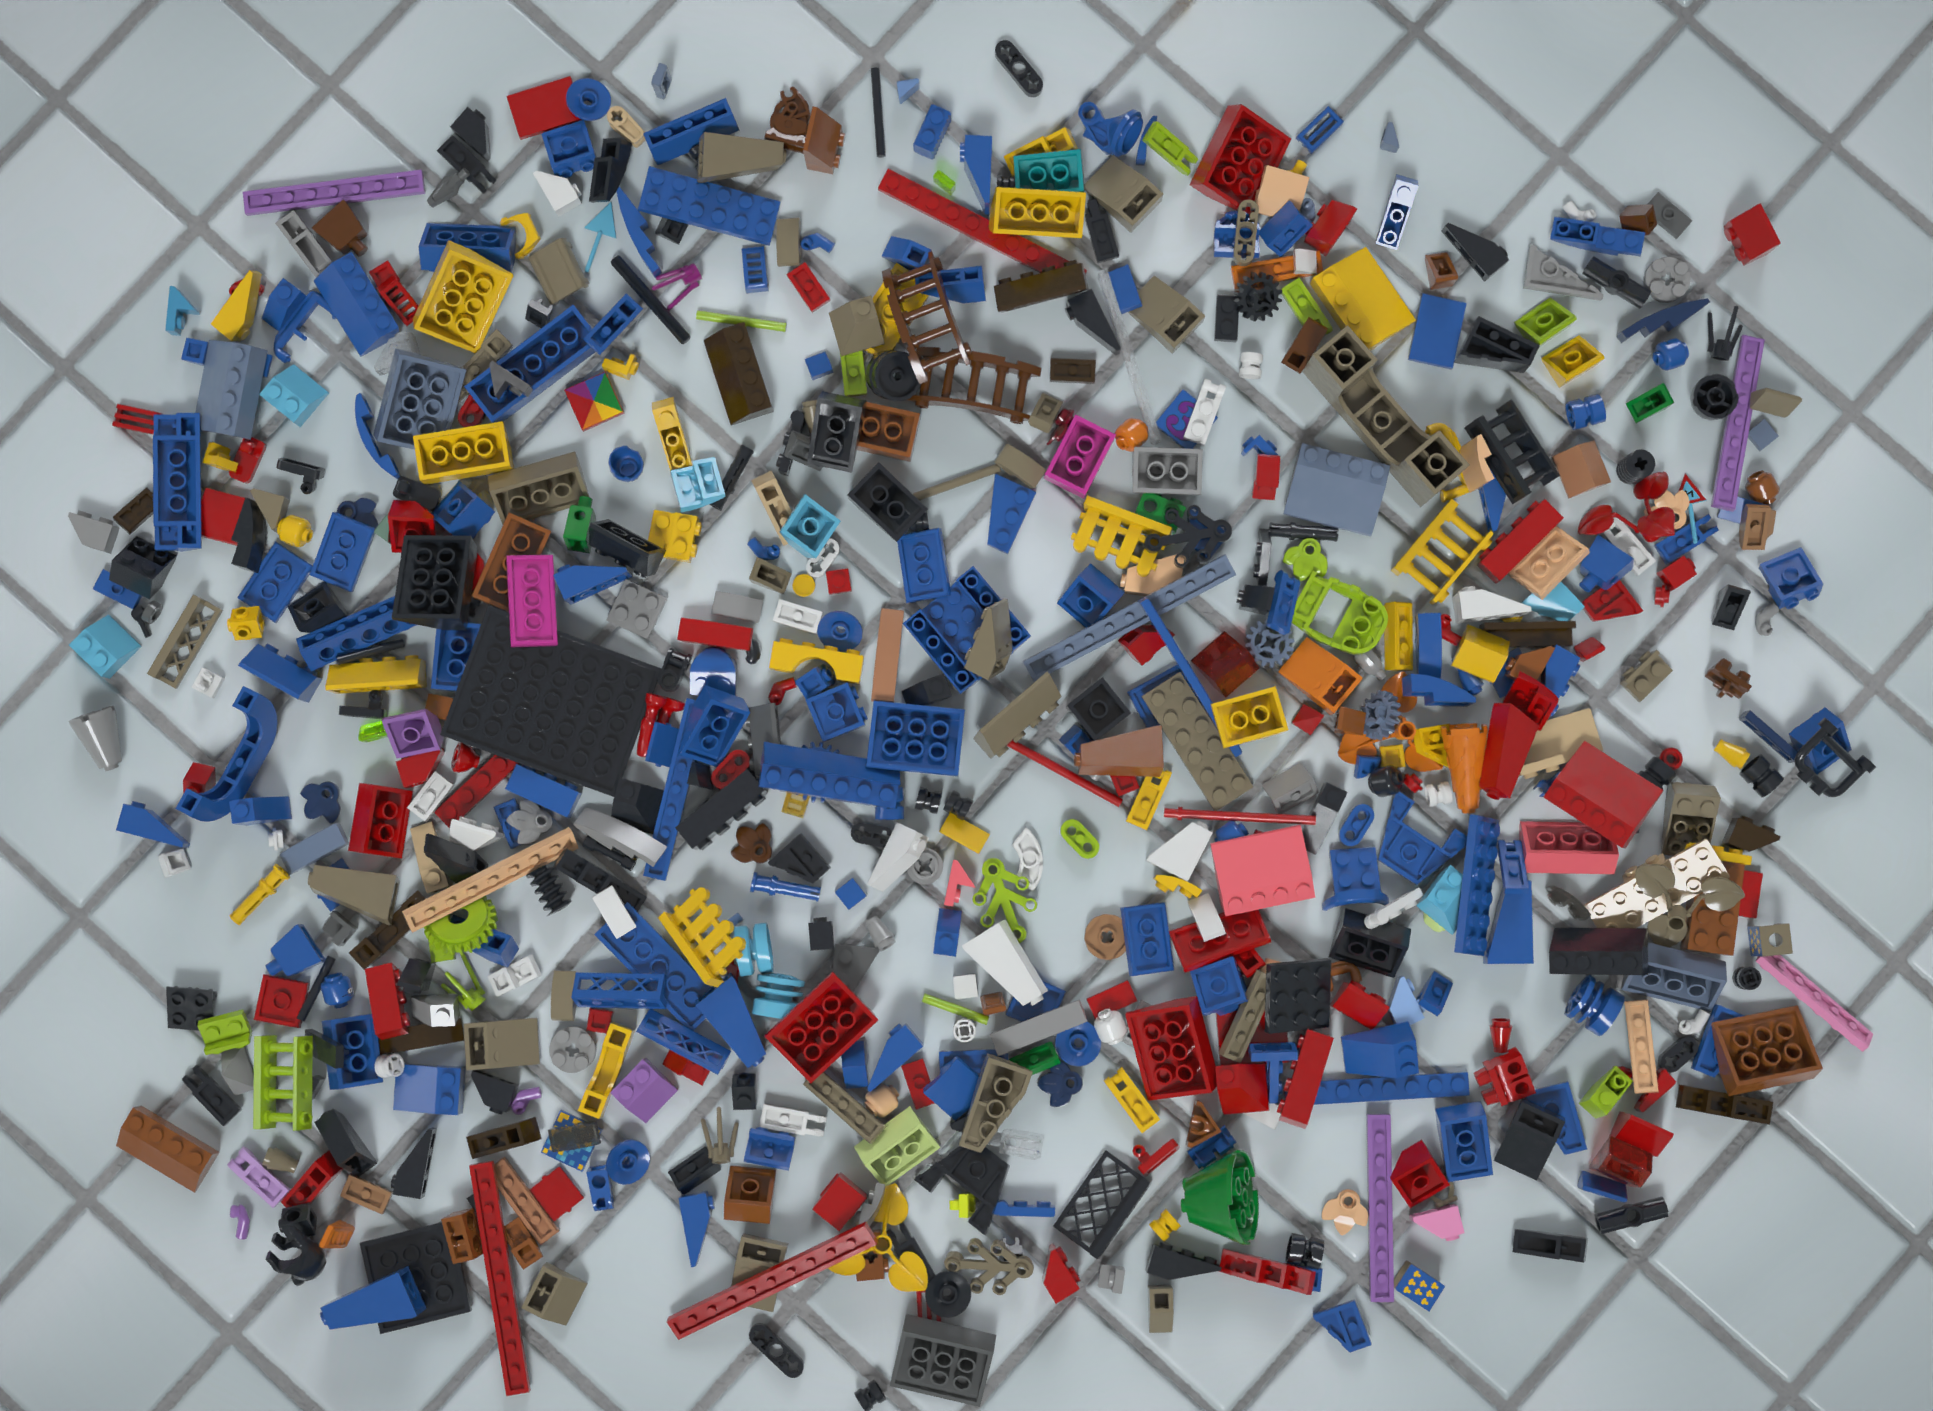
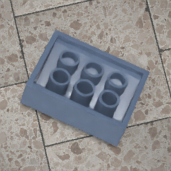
(230, 388)
(417, 398)
(1336, 489)

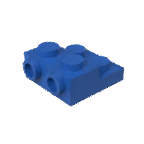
(569, 149)
(1791, 578)
(836, 712)

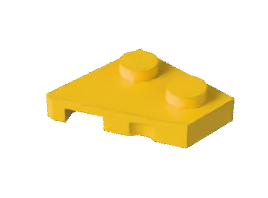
(1430, 743)

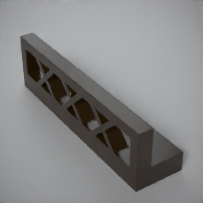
(1532, 633)

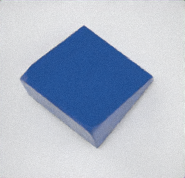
(819, 365)
(1074, 738)

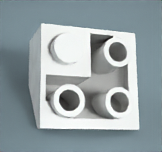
(474, 837)

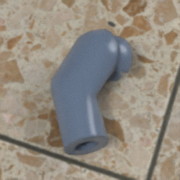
(1308, 209)

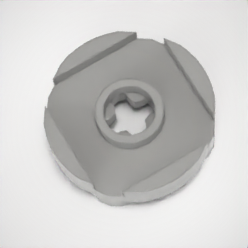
(1676, 270)
(564, 1039)

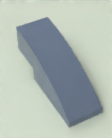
(314, 848)

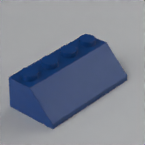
(491, 242)
(356, 304)

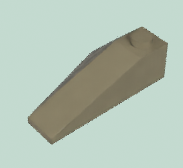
(996, 1094)

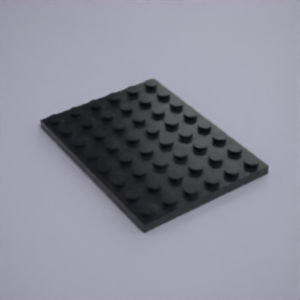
(551, 706)

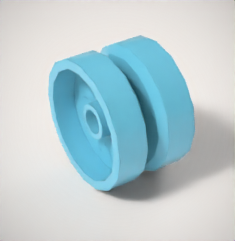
(756, 949)

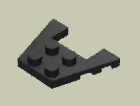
(978, 1173)

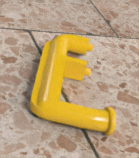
(1452, 438)

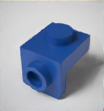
(1259, 445)

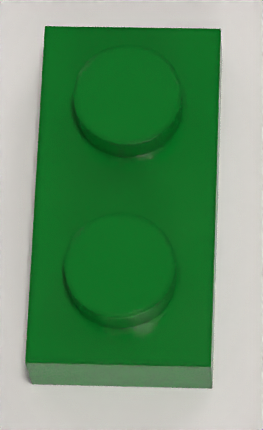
(1038, 1058)

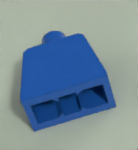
(1604, 565)
(295, 953)

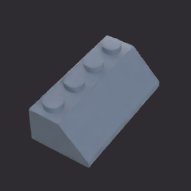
(1679, 978)

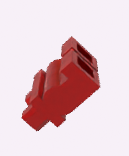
(1507, 1078)

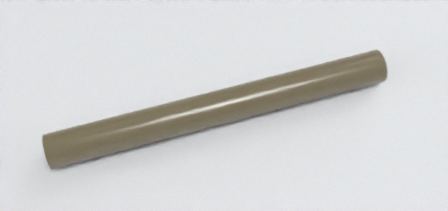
(959, 481)

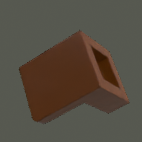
(1639, 218)

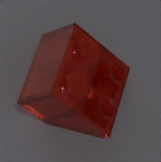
(1225, 664)
(1623, 1162)

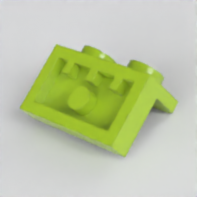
(225, 1032)

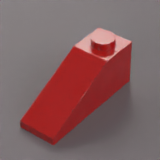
(314, 1181)

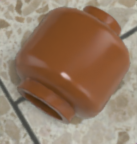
(1762, 487)

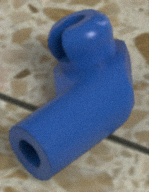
(815, 241)
(764, 552)

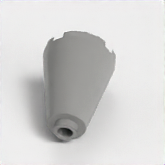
(100, 736)

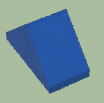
(855, 1066)

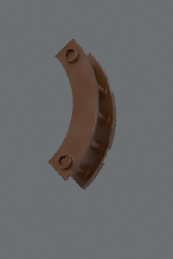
(904, 318)
(977, 361)

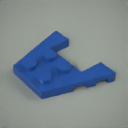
(1408, 850)

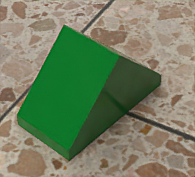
(1650, 403)

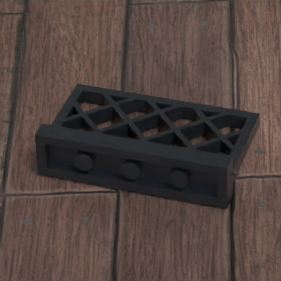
(1121, 1211)

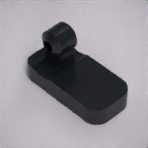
(309, 471)
(412, 490)
(373, 711)

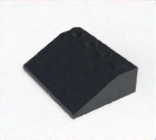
(435, 581)

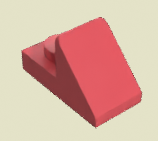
(957, 877)

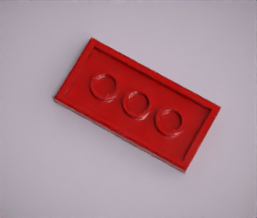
(1243, 933)

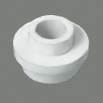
(276, 839)

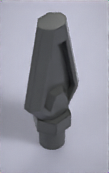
(447, 188)

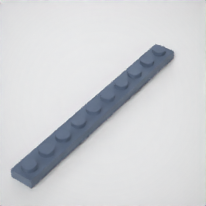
(1129, 618)

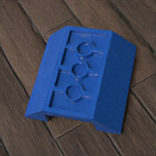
(949, 623)

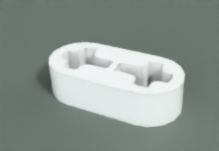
(827, 561)

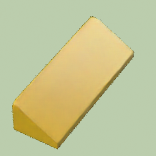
(1399, 637)

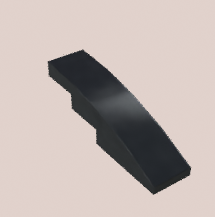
(596, 878)

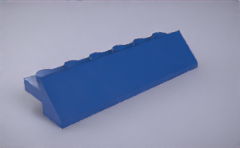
(177, 482)
(827, 776)

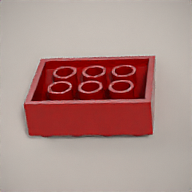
(1237, 157)
(1603, 794)
(821, 1027)
(1172, 1049)

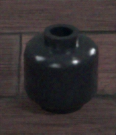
(1385, 781)

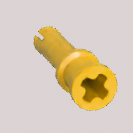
(266, 887)

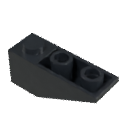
(453, 859)
(1174, 1264)

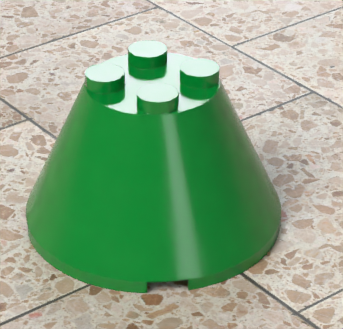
(1224, 1198)

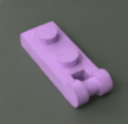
(259, 1177)

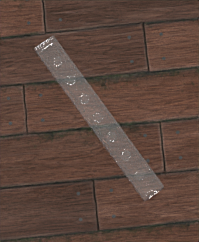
(1128, 356)

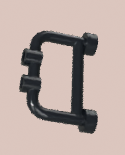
(1818, 785)

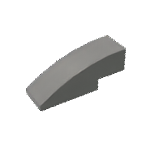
(304, 243)

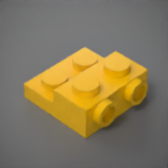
(675, 534)

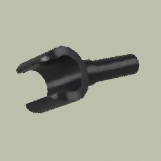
(137, 613)

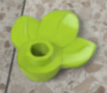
(1304, 562)

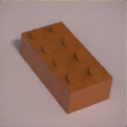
(889, 431)
(515, 538)
(1711, 929)

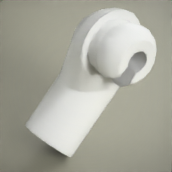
(1574, 213)

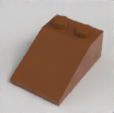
(823, 142)

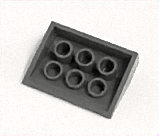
(943, 1360)

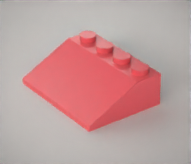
(1262, 870)

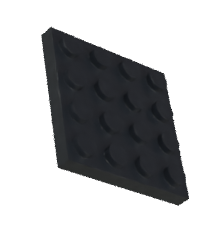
(431, 1265)

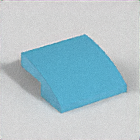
(697, 484)

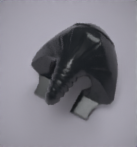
(304, 1267)

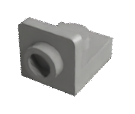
(1111, 1278)

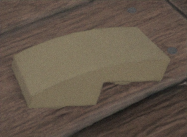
(788, 242)
(1020, 465)
(562, 1005)

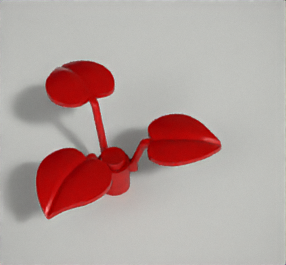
(1652, 526)

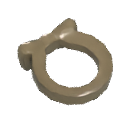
(1451, 1198)

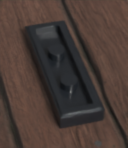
(326, 1049)

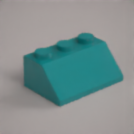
(1050, 171)

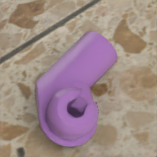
(522, 1099)
(243, 1220)

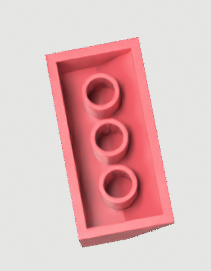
(1566, 848)

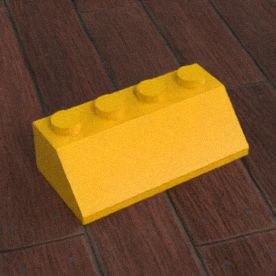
(1037, 212)
(463, 453)
(380, 676)

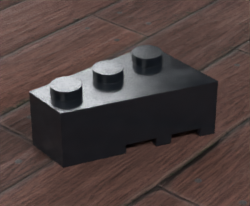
(1496, 348)

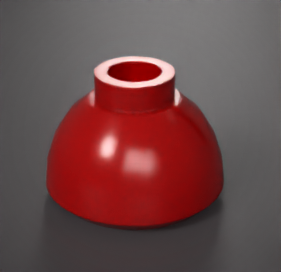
(464, 758)

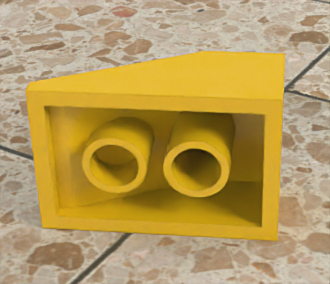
(1249, 717)

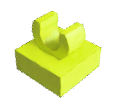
(965, 1204)

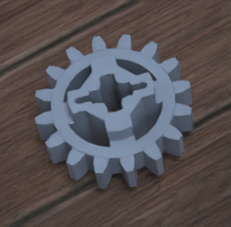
(1275, 652)
(1380, 714)

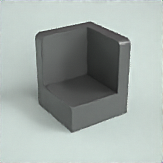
(339, 928)

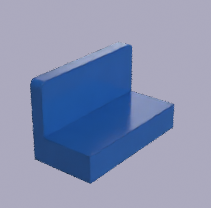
(1285, 229)

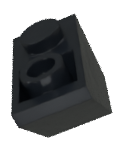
(416, 976)

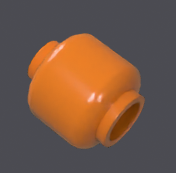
(1131, 434)

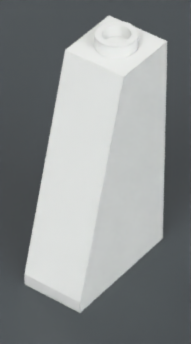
(1007, 963)

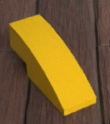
(1058, 141)

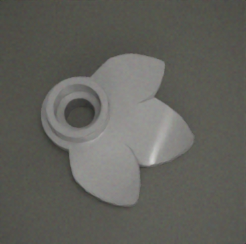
(526, 822)

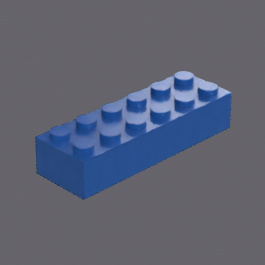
(537, 362)

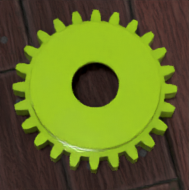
(466, 935)

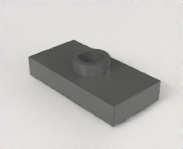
(1669, 216)

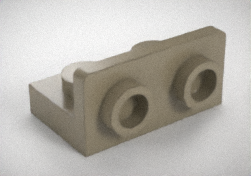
(1646, 675)

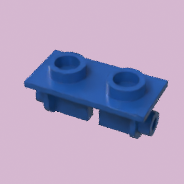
(1204, 1152)

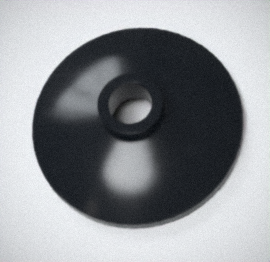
(949, 1305)

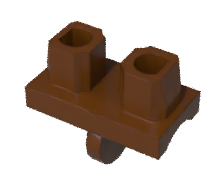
(1726, 681)

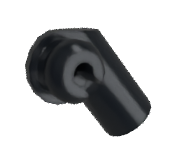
(754, 653)

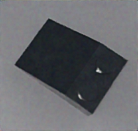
(836, 431)
(887, 502)

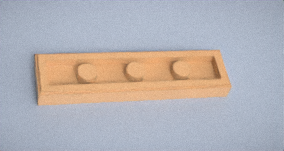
(1641, 1046)

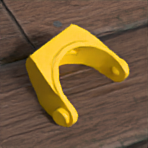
(532, 236)

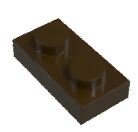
(1072, 370)

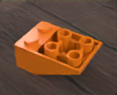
(1320, 675)

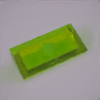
(372, 732)

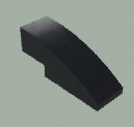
(609, 169)
(250, 537)
(1550, 1245)

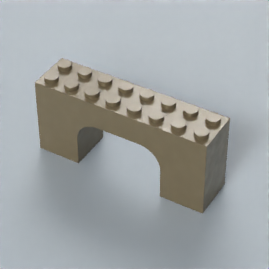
(1347, 380)

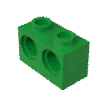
(1162, 505)

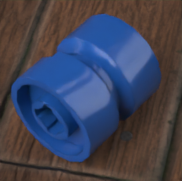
(1583, 412)
(883, 813)

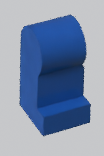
(600, 1188)

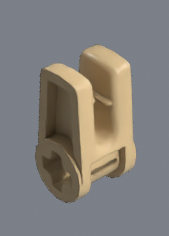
(627, 127)

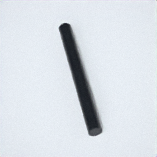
(878, 114)

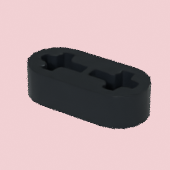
(871, 829)
(1682, 1058)

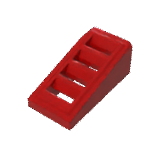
(388, 285)
(1665, 1082)

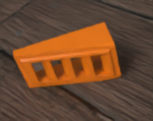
(337, 1235)

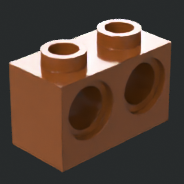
(462, 1235)

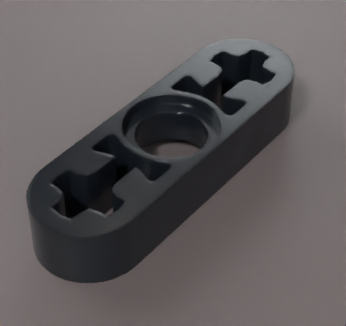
(1003, 60)
(776, 1360)

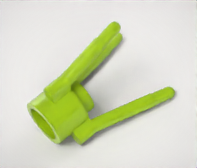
(471, 998)

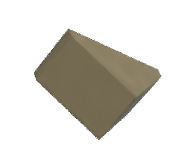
(272, 506)
(769, 576)

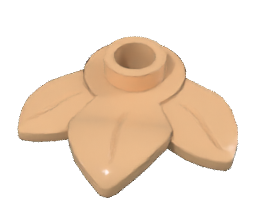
(1677, 502)
(1345, 1215)

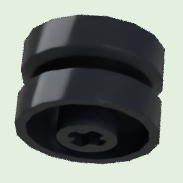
(881, 379)

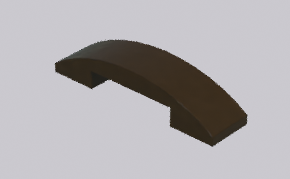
(385, 936)
(422, 1037)

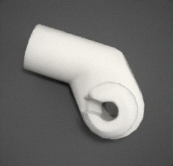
(1694, 1025)

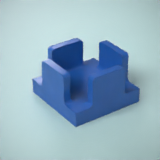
(1219, 987)

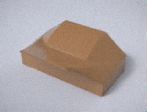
(1756, 526)

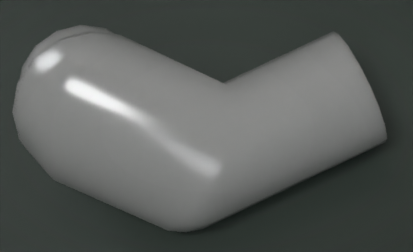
(1763, 619)

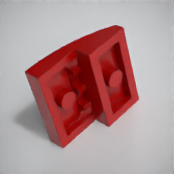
(220, 515)
(1531, 698)

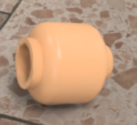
(882, 1100)

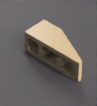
(773, 501)
(432, 877)

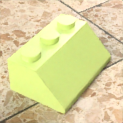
(898, 1147)

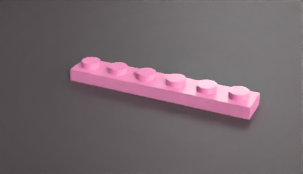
(1817, 1000)

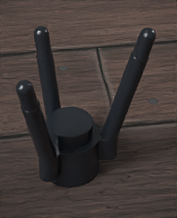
(1723, 349)

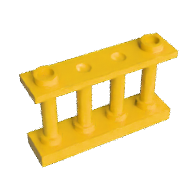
(1434, 531)

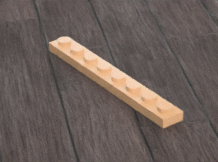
(489, 880)

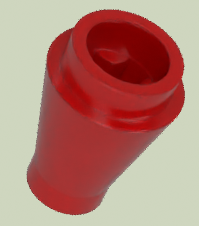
(1500, 1033)

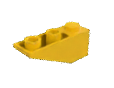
(671, 433)

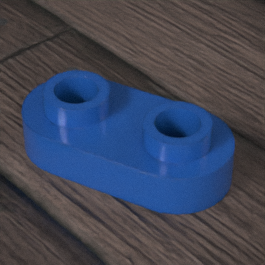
(1357, 826)

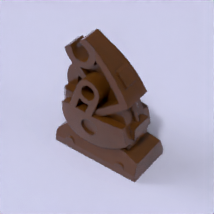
(790, 124)

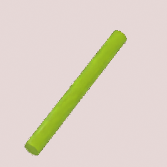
(749, 322)

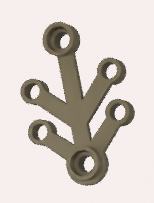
(991, 1265)

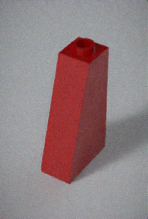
(1506, 749)

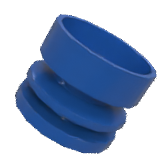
(1598, 1007)

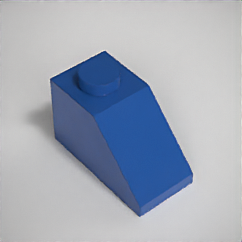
(282, 304)
(947, 932)

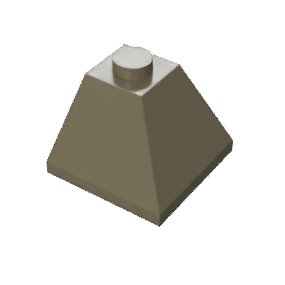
(856, 326)

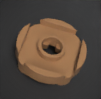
(1094, 938)

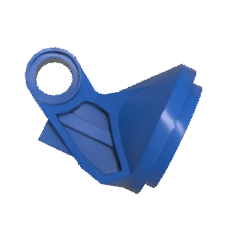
(1114, 134)

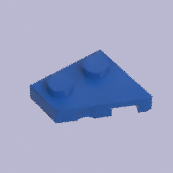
(1345, 1325)

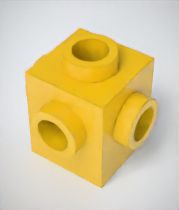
(246, 623)

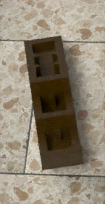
(1723, 1105)

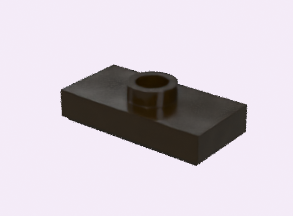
(135, 512)

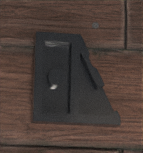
(801, 860)

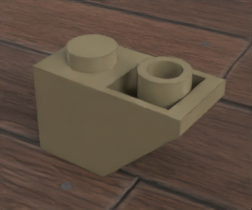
(1160, 1308)

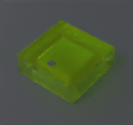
(944, 182)

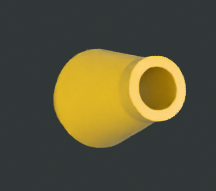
(1733, 754)

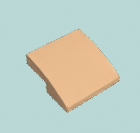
(1278, 188)
(1477, 472)

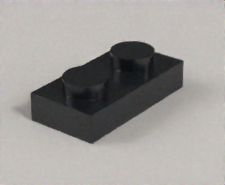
(1226, 319)

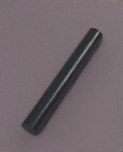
(370, 651)
(315, 988)

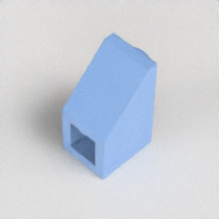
(1403, 1003)

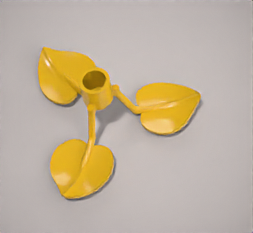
(909, 1271)

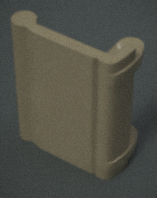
(558, 270)

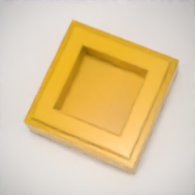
(1392, 755)

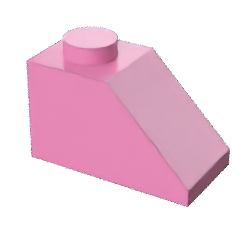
(1442, 1222)

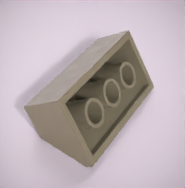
(538, 487)
(1017, 716)

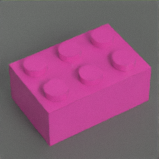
(1079, 456)

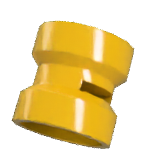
(1164, 1225)

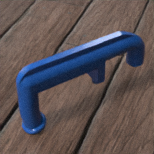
(296, 321)

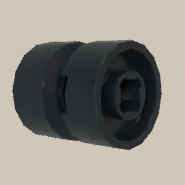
(1658, 772)
(1761, 775)
(1296, 1251)

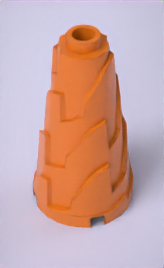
(1465, 758)

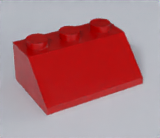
(380, 820)

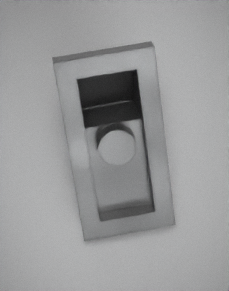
(502, 379)

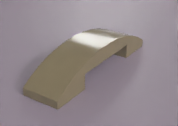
(492, 349)

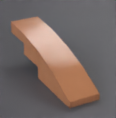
(887, 655)

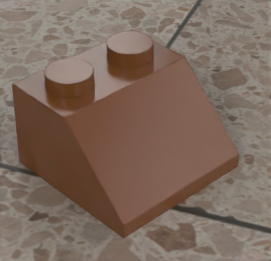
(749, 1194)

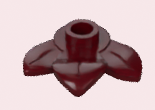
(1063, 421)

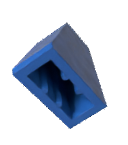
(260, 810)

